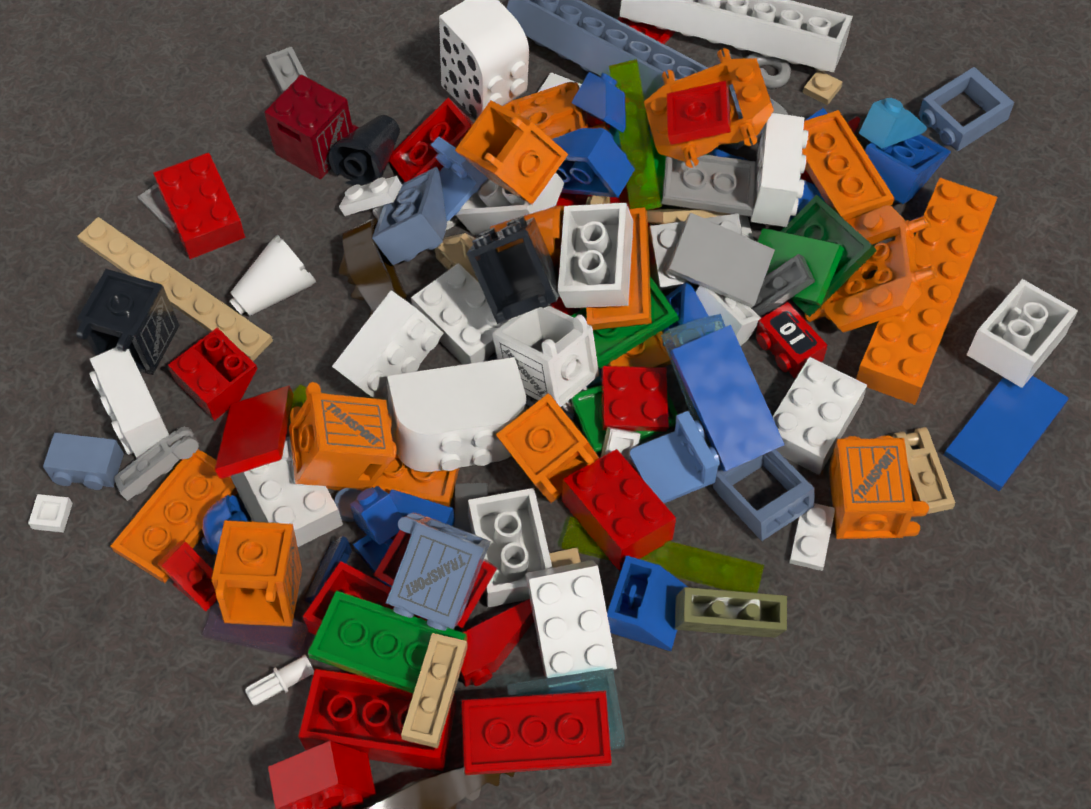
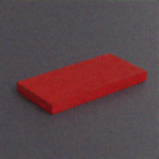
(254, 432)
(536, 733)

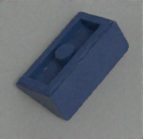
(337, 551)

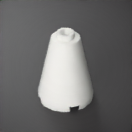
(271, 279)

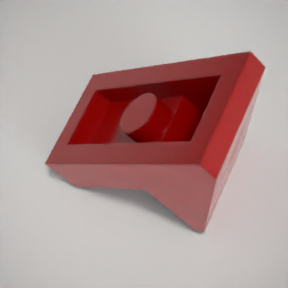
(190, 574)

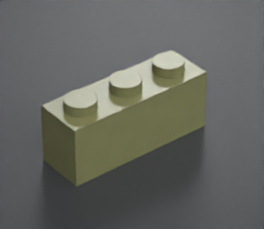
(731, 612)

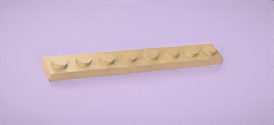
(181, 291)

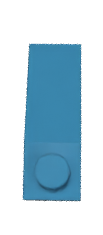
(890, 123)

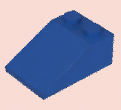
(593, 163)
(907, 164)

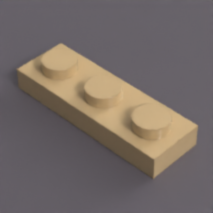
(434, 690)

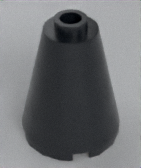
(366, 151)

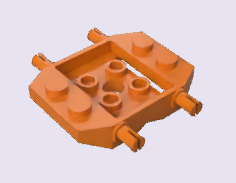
(751, 96)
(554, 109)
(894, 284)

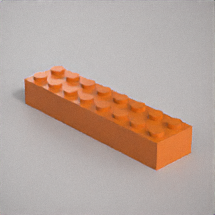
(907, 342)

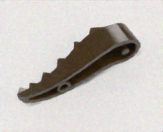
(368, 266)
(436, 791)

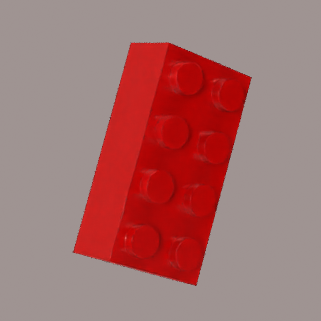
(368, 719)

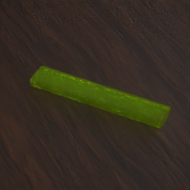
(636, 138)
(681, 561)

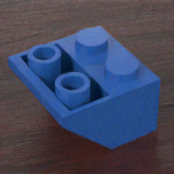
(645, 604)

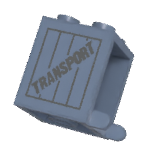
(436, 571)

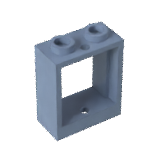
(979, 89)
(780, 511)

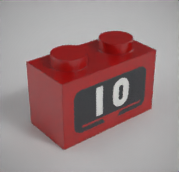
(789, 339)

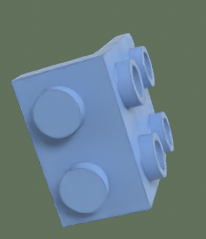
(677, 460)

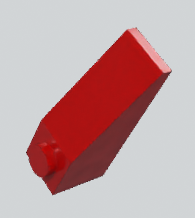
(493, 642)

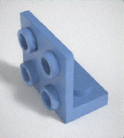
(457, 176)

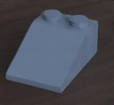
(413, 220)

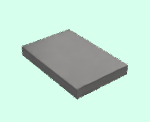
(712, 185)
(720, 260)

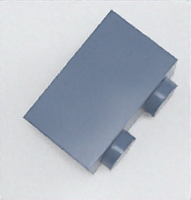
(83, 460)

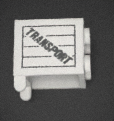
(551, 352)

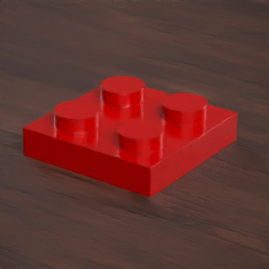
(698, 112)
(634, 398)

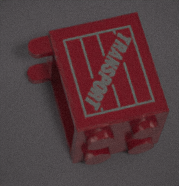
(307, 125)

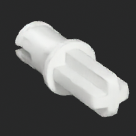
(279, 680)

